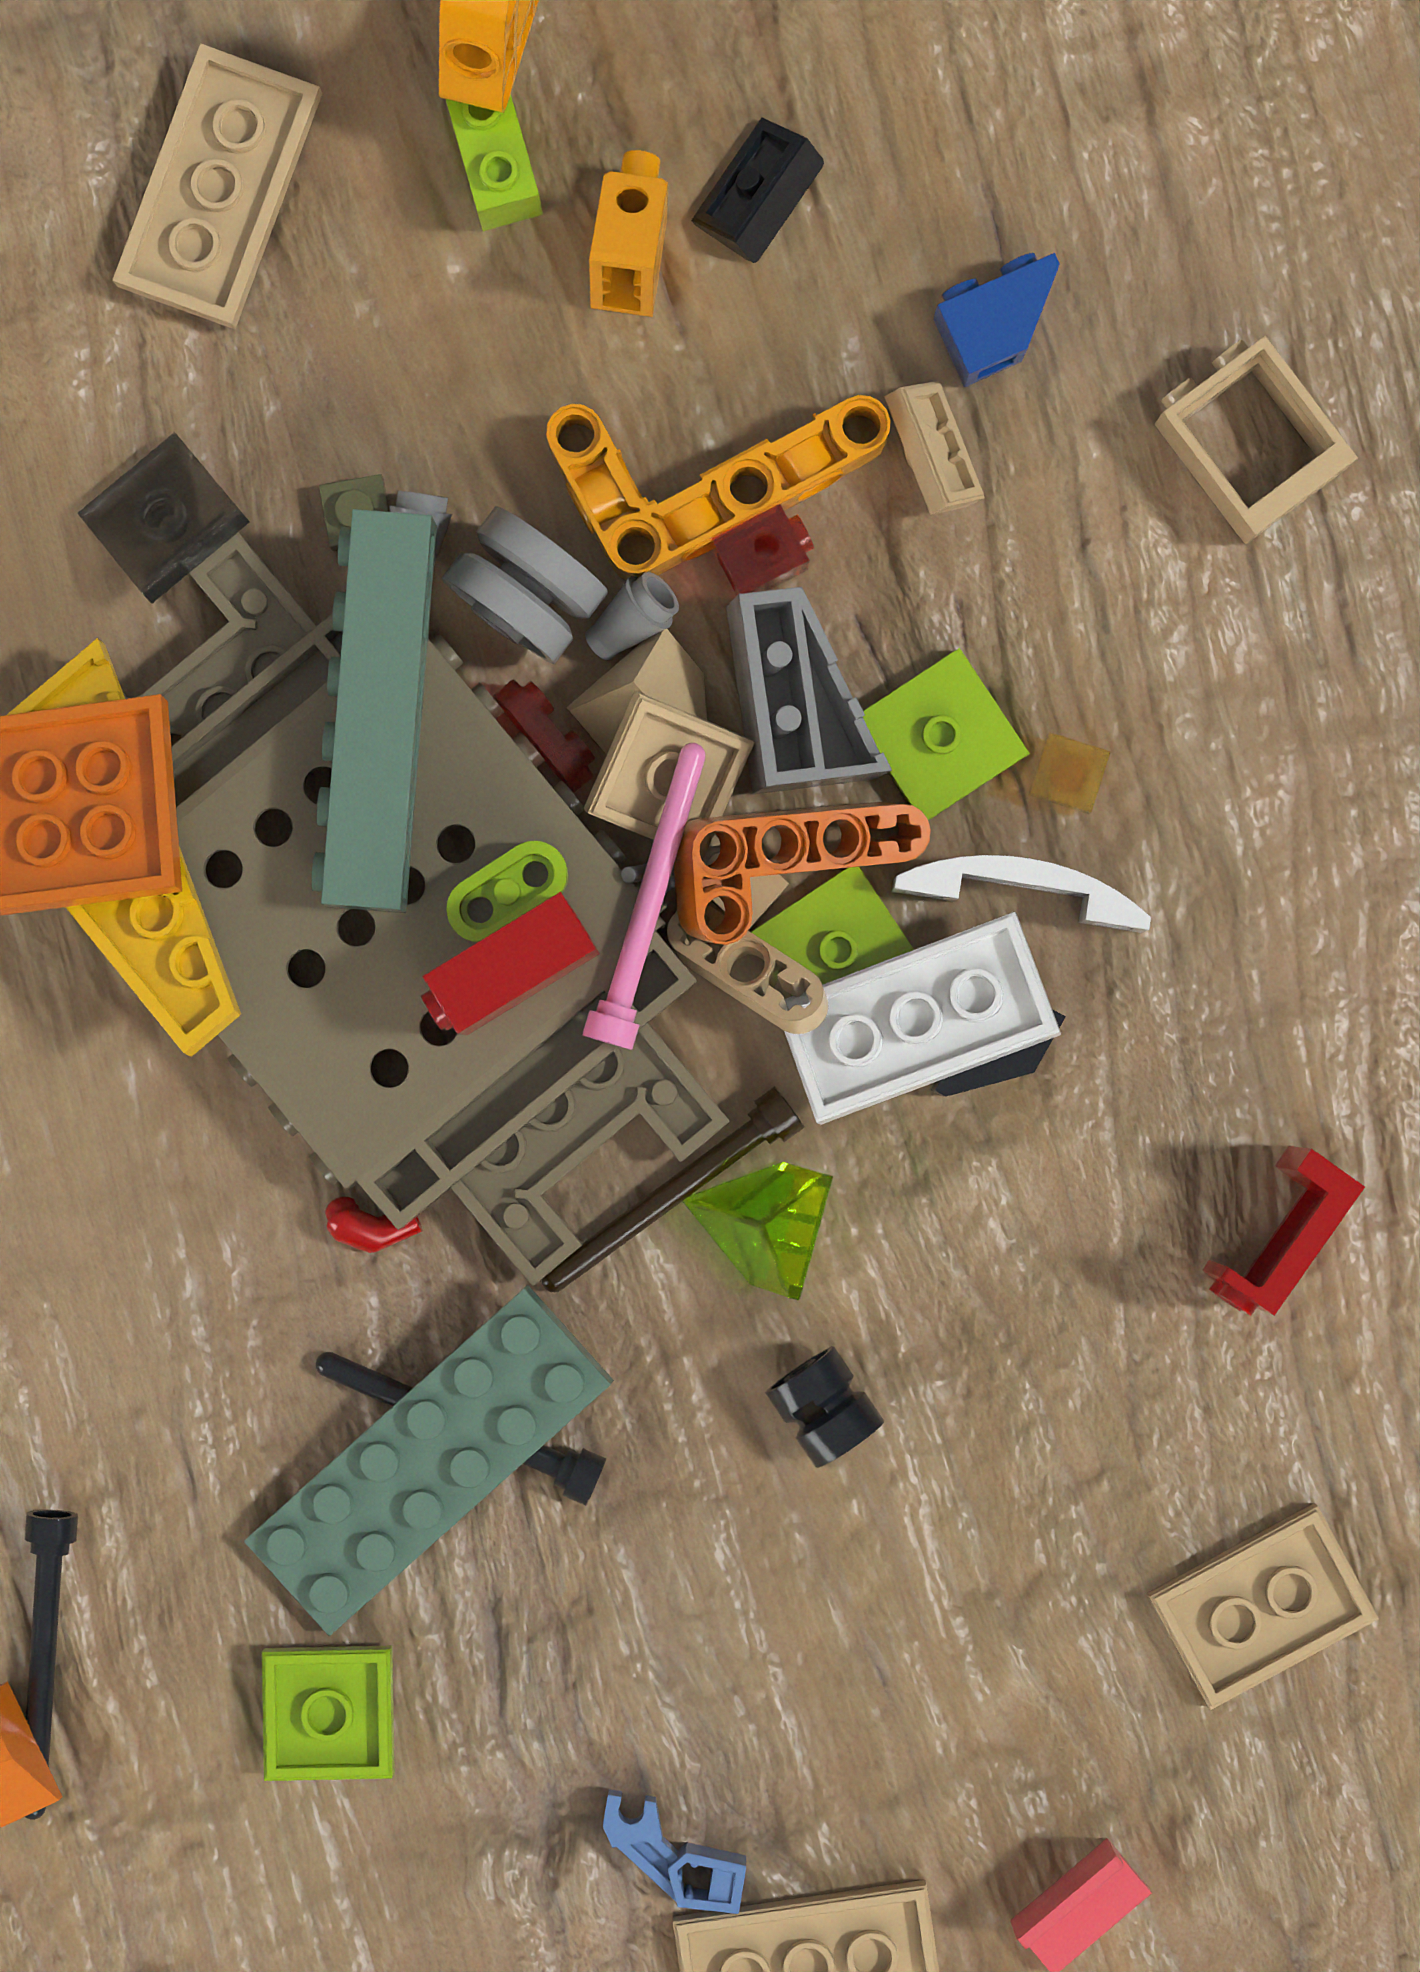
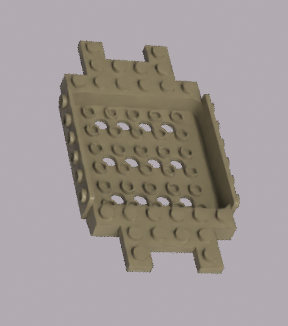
(493, 1108)

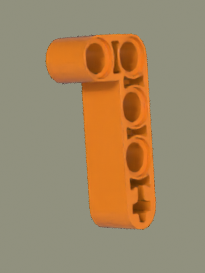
(800, 851)

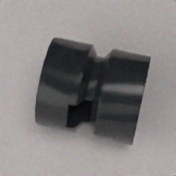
(825, 1407)

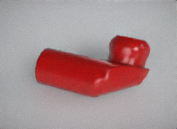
(363, 1230)

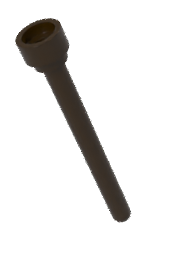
(769, 1121)

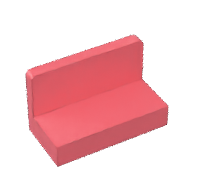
(1080, 1907)

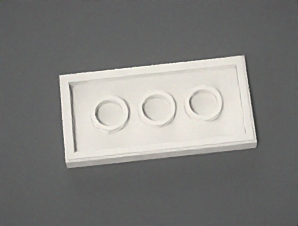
(922, 1019)

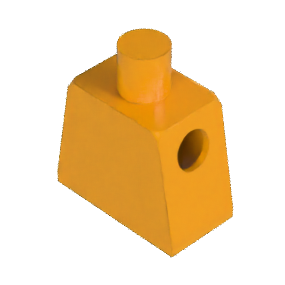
(629, 236)

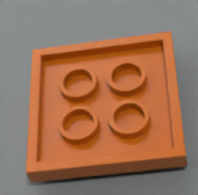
(87, 805)

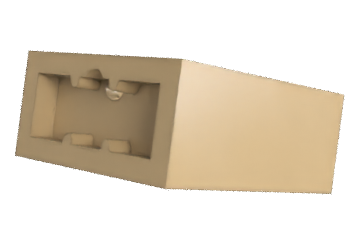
(1296, 403)

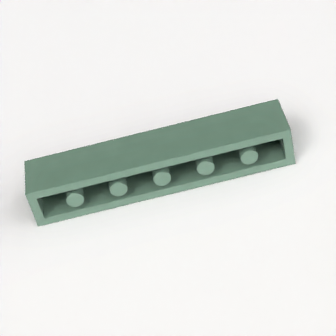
(377, 711)

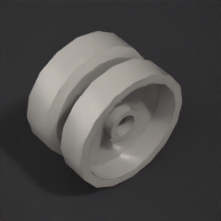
(530, 578)

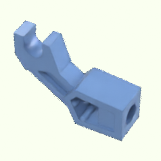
(646, 1846)

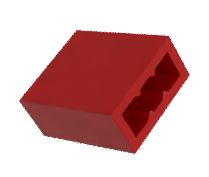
(508, 966)

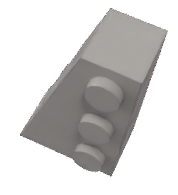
(795, 697)

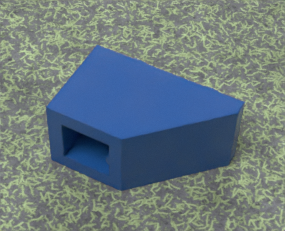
(994, 322)

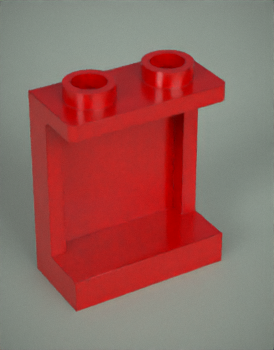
(1297, 1239)

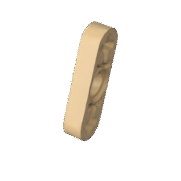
(760, 992)

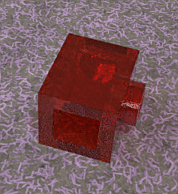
(763, 551)

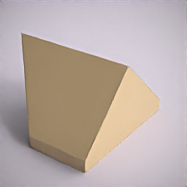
(654, 668)

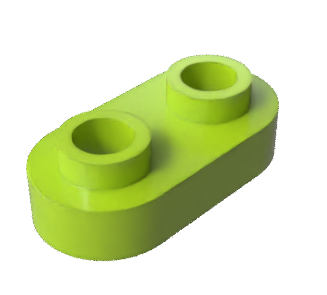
(505, 888)

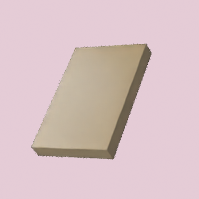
(1262, 1606)

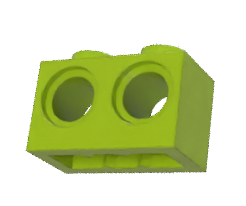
(495, 164)

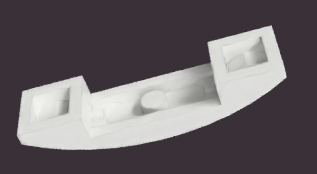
(1099, 905)

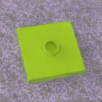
(943, 735)
(837, 928)
(328, 1713)

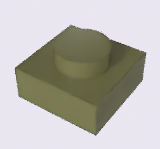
(344, 496)

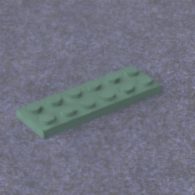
(429, 1460)

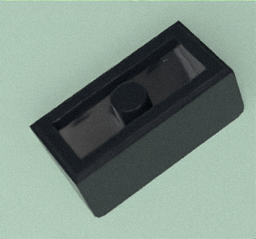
(759, 189)

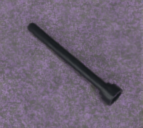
(572, 1471)
(50, 1539)

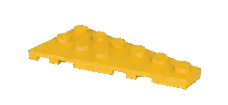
(155, 940)

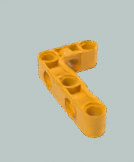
(482, 49)
(687, 521)

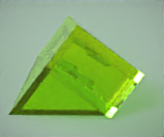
(767, 1223)

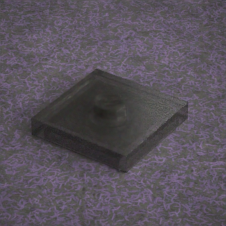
(163, 518)

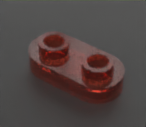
(528, 712)

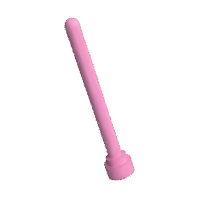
(614, 1017)

